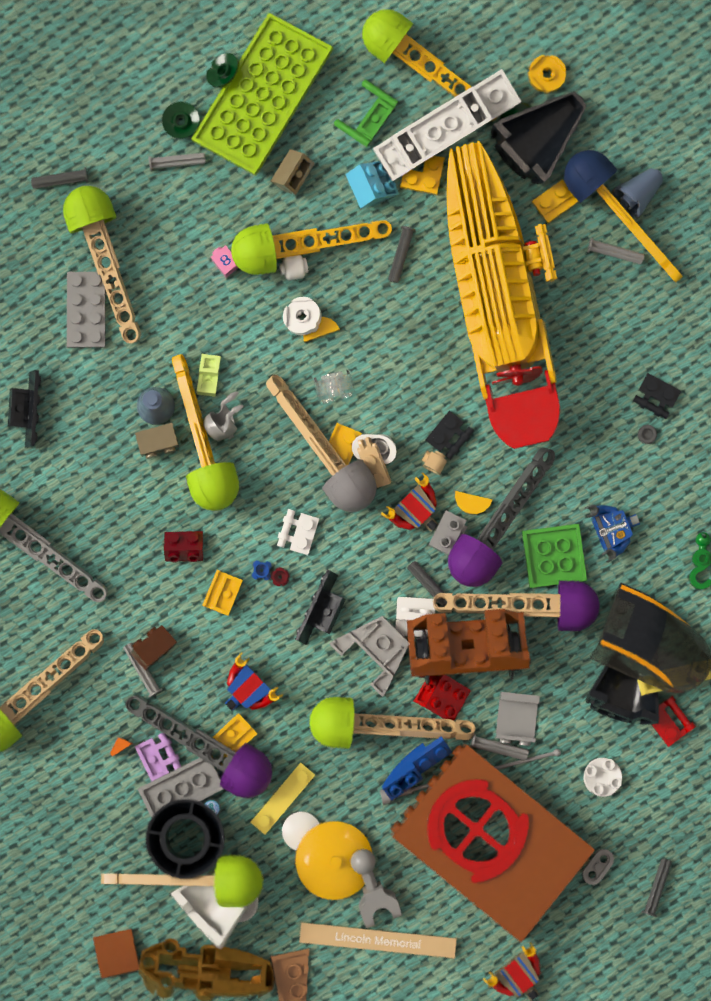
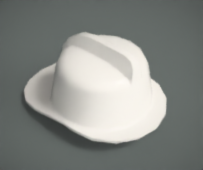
(384, 442)

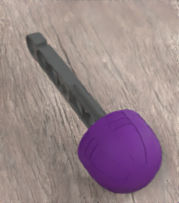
(472, 559)
(245, 771)

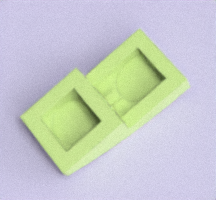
(208, 375)

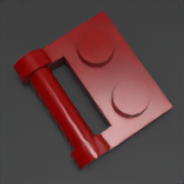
(666, 727)

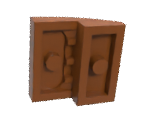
(116, 953)

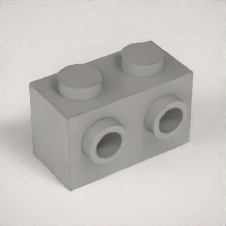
(447, 532)

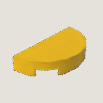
(325, 327)
(471, 504)

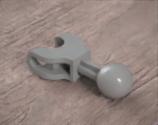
(374, 895)

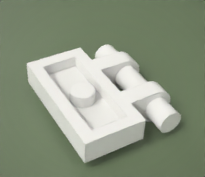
(303, 535)

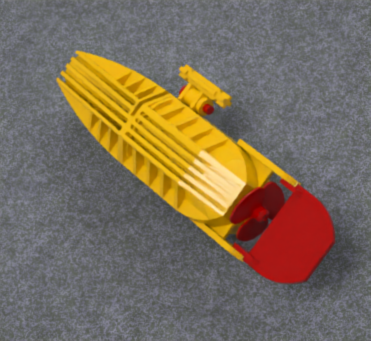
(500, 296)

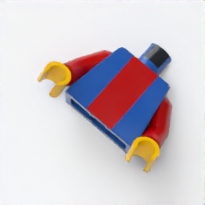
(248, 688)

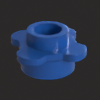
(260, 565)

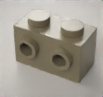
(292, 172)
(157, 440)

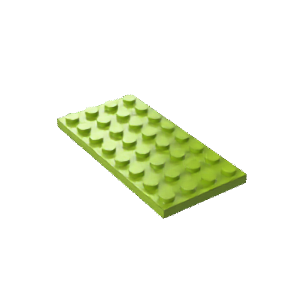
(263, 94)

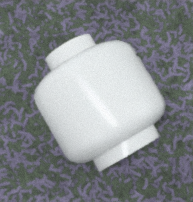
(293, 267)

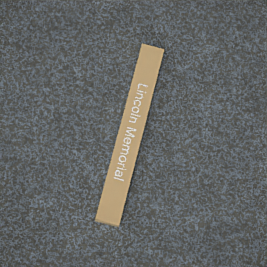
(377, 940)

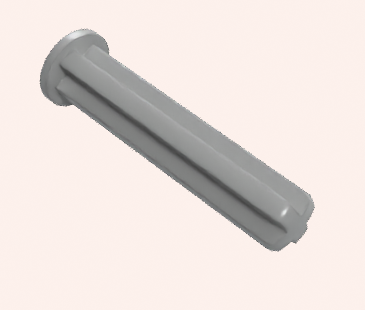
(176, 161)
(615, 251)
(145, 676)
(499, 748)

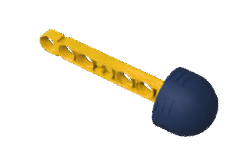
(587, 173)

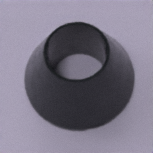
(163, 854)

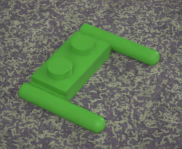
(374, 118)

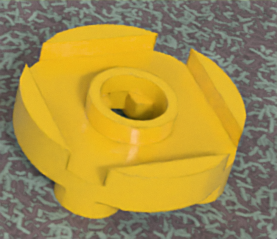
(547, 63)

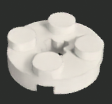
(295, 309)

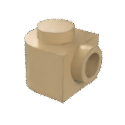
(434, 462)

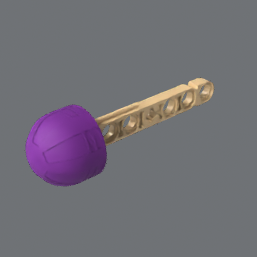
(574, 605)

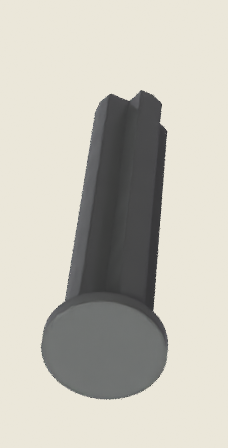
(60, 178)
(401, 254)
(426, 581)
(657, 887)

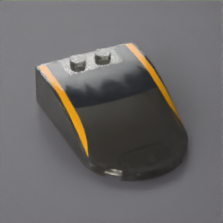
(652, 643)

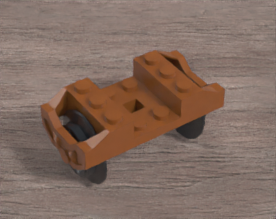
(468, 644)

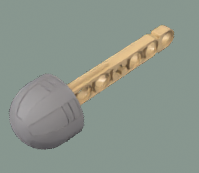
(350, 486)

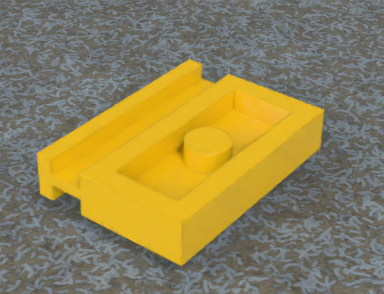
(554, 201)
(342, 441)
(222, 593)
(235, 733)

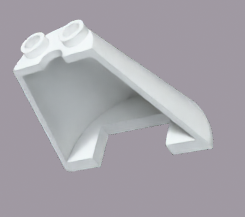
(203, 910)

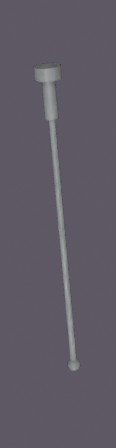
(386, 800)

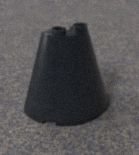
(621, 699)

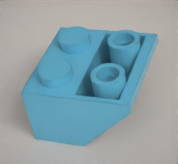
(371, 184)

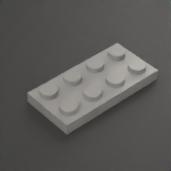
(85, 310)
(192, 781)

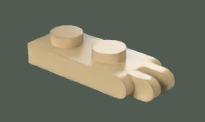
(372, 458)

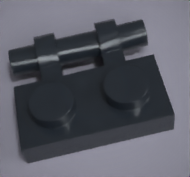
(659, 391)
(445, 431)

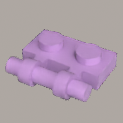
(152, 759)

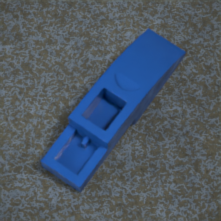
(409, 770)

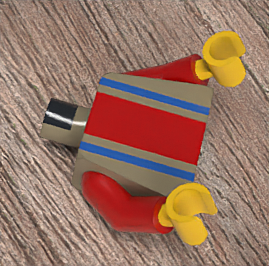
(415, 508)
(518, 975)

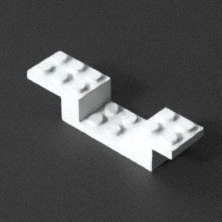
(446, 125)

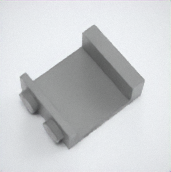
(517, 718)

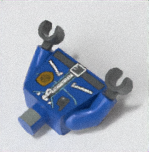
(612, 528)

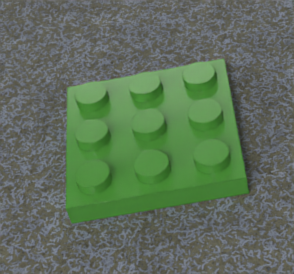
(554, 555)

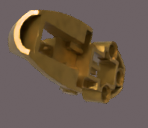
(204, 973)

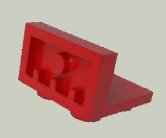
(442, 696)

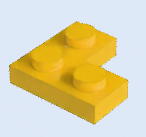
(425, 181)

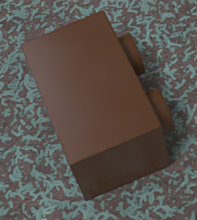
(153, 647)

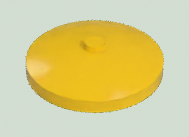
(325, 859)

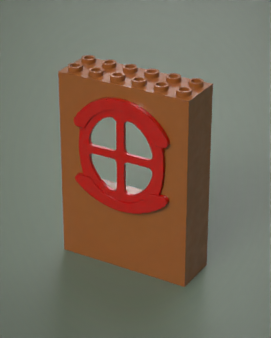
(526, 872)

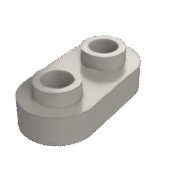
(597, 866)

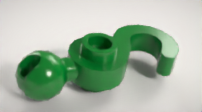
(701, 560)

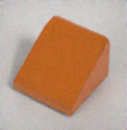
(120, 745)

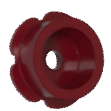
(280, 571)

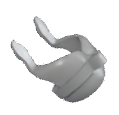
(222, 424)

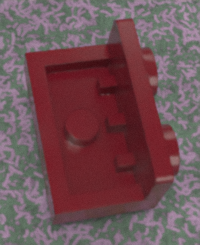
(183, 546)

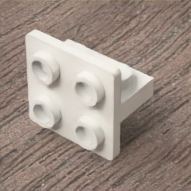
(410, 609)

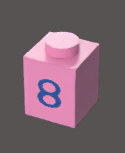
(223, 260)

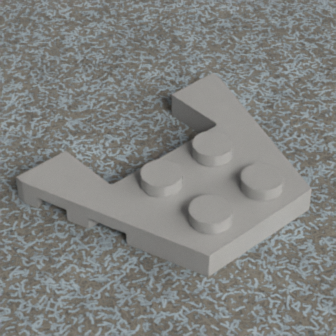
(381, 643)

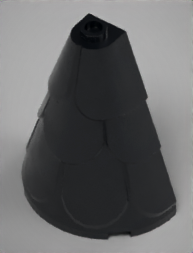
(538, 136)

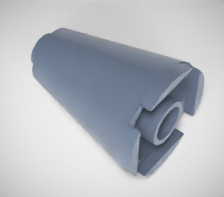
(638, 191)
(155, 405)

